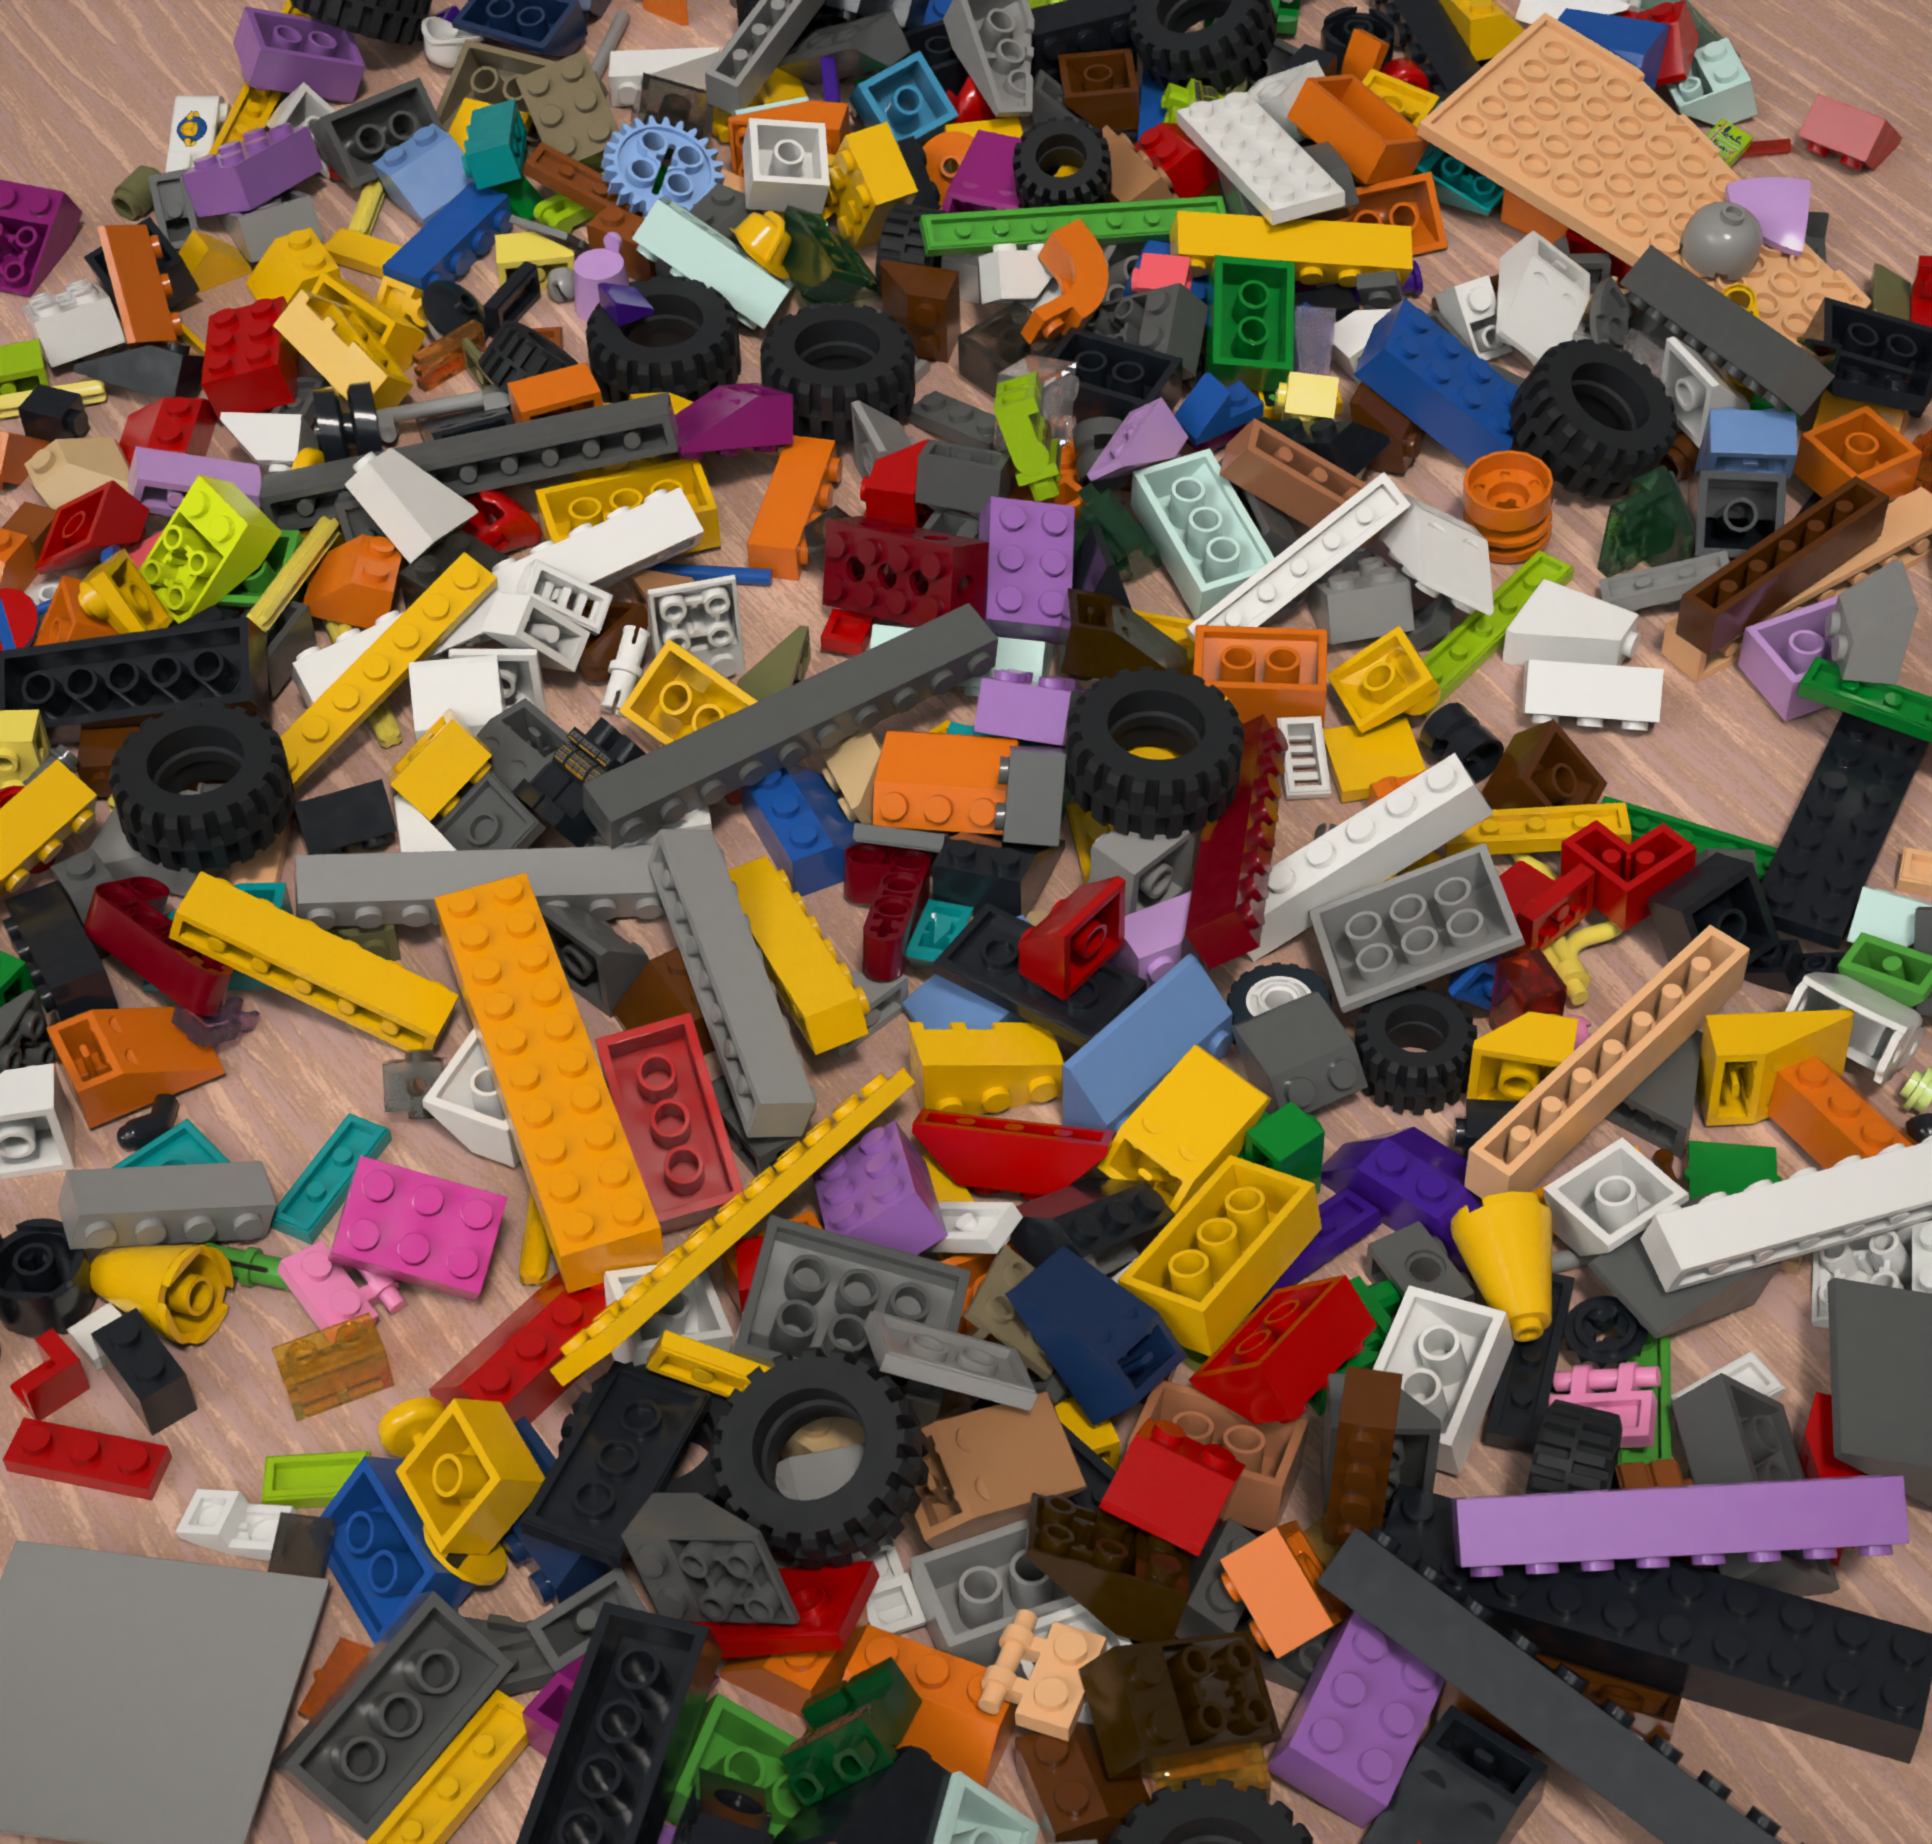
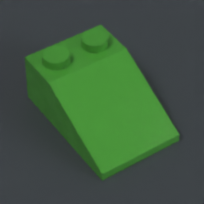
(742, 1748)

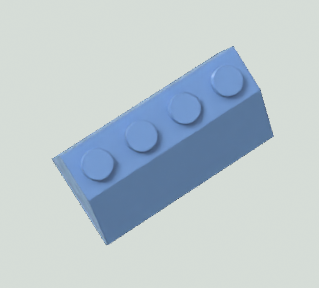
(1142, 1045)

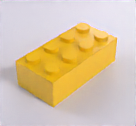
(593, 499)
(1224, 1251)

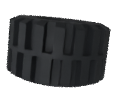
(1058, 145)
(903, 240)
(520, 354)
(1415, 1078)
(1575, 1449)

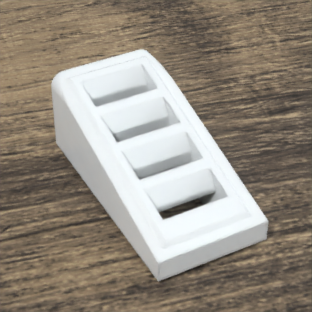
(568, 584)
(1305, 730)

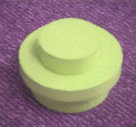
(1918, 1090)

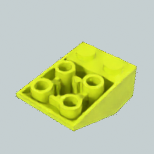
(208, 547)

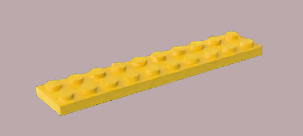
(734, 1219)

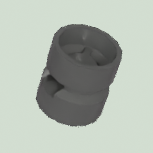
(1089, 441)

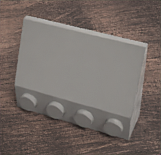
(1415, 928)

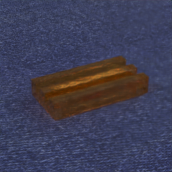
(447, 350)

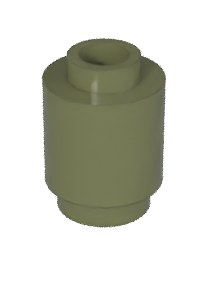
(133, 195)

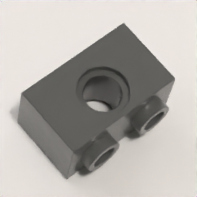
(1415, 1257)

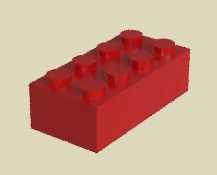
(671, 1119)

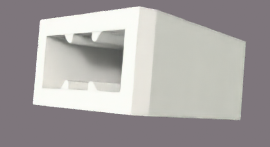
(407, 502)
(1570, 628)

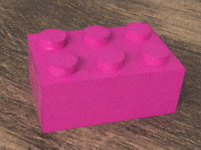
(417, 1228)

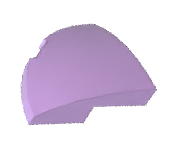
(1779, 206)

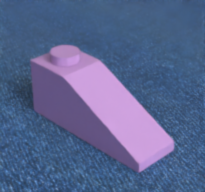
(1142, 440)

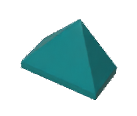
(935, 931)

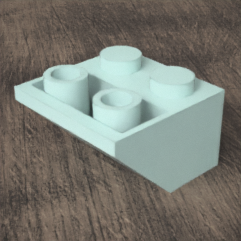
(1715, 86)

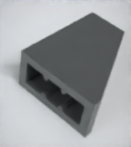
(1664, 1102)

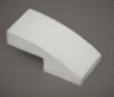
(231, 1524)
(893, 1601)

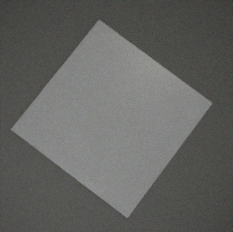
(143, 1693)

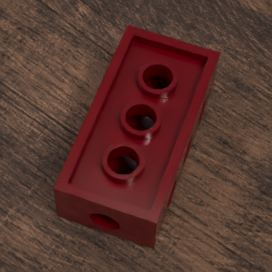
(860, 548)

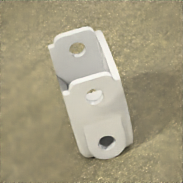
(1882, 1030)

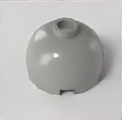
(1722, 240)

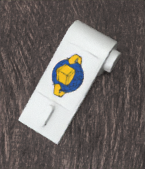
(194, 129)

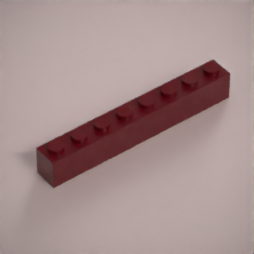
(1237, 854)

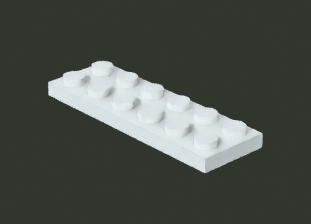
(1260, 158)

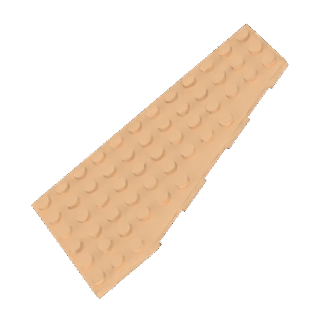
(1612, 162)

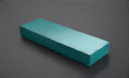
(327, 1179)

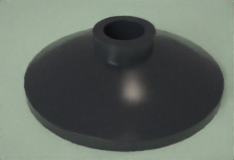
(451, 306)

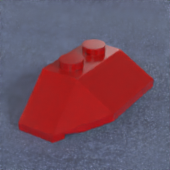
(170, 425)
(1010, 1153)

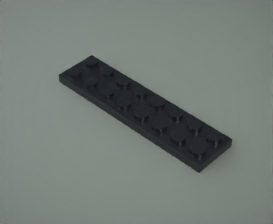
(1840, 829)

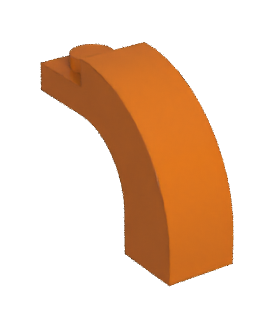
(1082, 274)

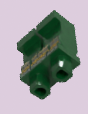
(851, 1731)

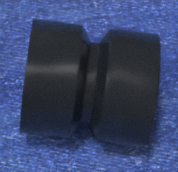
(1459, 732)

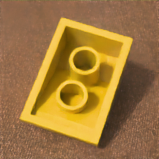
(681, 695)

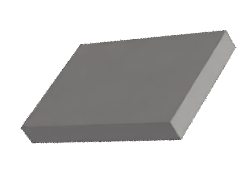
(949, 1360)

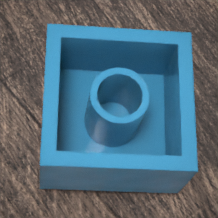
(907, 99)

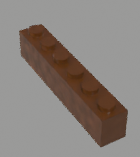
(1781, 565)

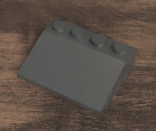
(820, 1289)
(1882, 1381)

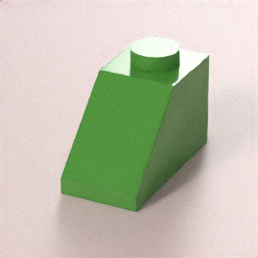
(1889, 969)

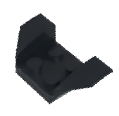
(1884, 389)

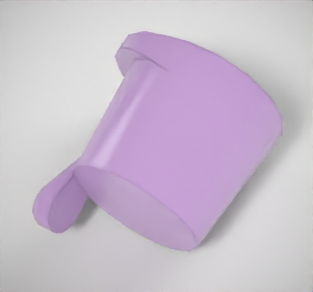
(594, 268)

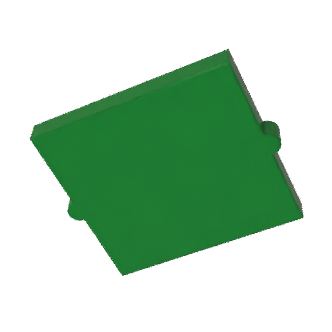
(1727, 1167)

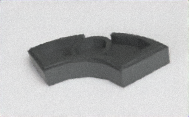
(1609, 314)

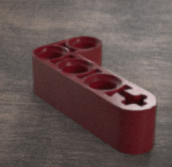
(897, 889)
(131, 926)

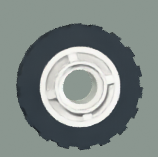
(1271, 987)

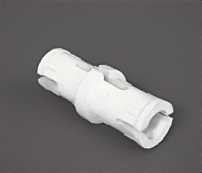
(625, 668)

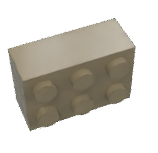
(570, 109)

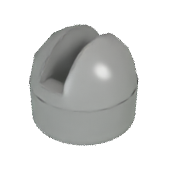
(565, 279)

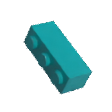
(495, 145)

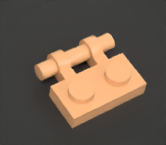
(1054, 1692)

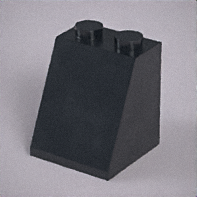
(1734, 509)
(884, 1808)

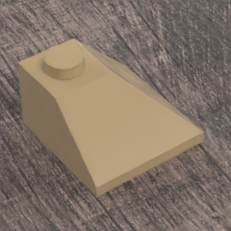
(76, 467)

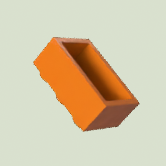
(1359, 126)

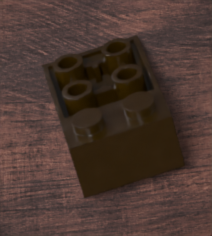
(1106, 636)
(1110, 1567)
(1178, 1702)

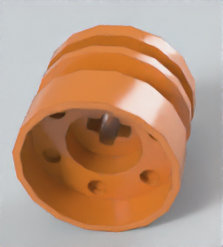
(1510, 504)

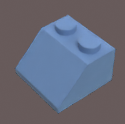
(423, 172)

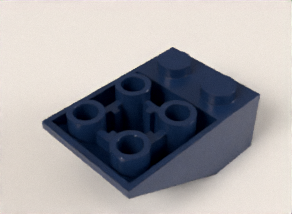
(1095, 1334)

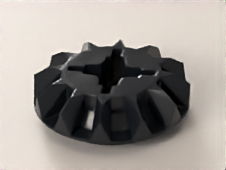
(1601, 1314)

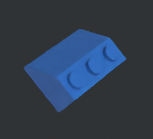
(1631, 39)
(800, 826)
(382, 1548)

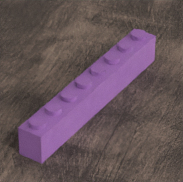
(1679, 1522)

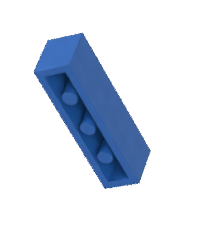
(452, 238)

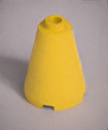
(1510, 1257)
(170, 1285)

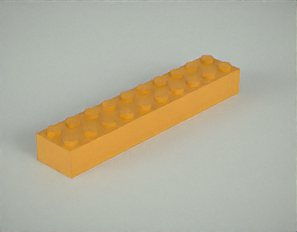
(549, 1082)

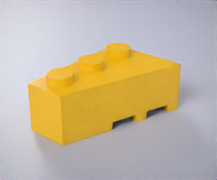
(342, 347)
(984, 1067)

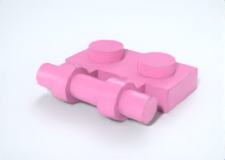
(329, 1291)
(1634, 1406)

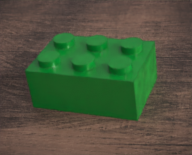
(1250, 321)

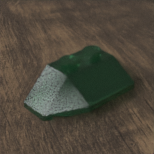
(824, 262)

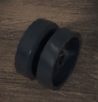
(348, 429)

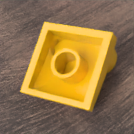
(122, 596)
(1385, 681)

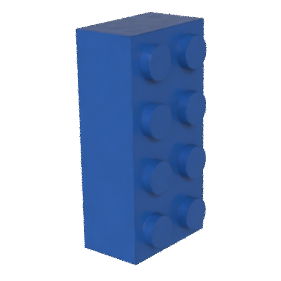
(1438, 383)

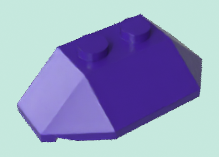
(1407, 1180)

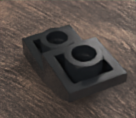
(1787, 965)

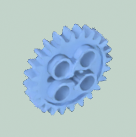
(635, 158)

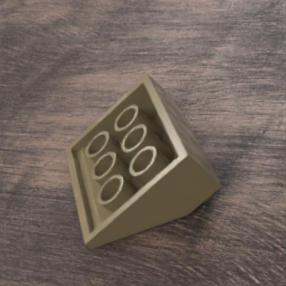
(489, 76)

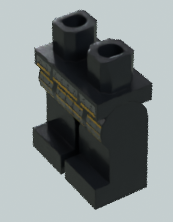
(559, 789)

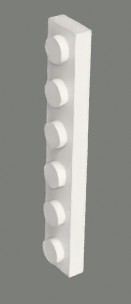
(1308, 557)

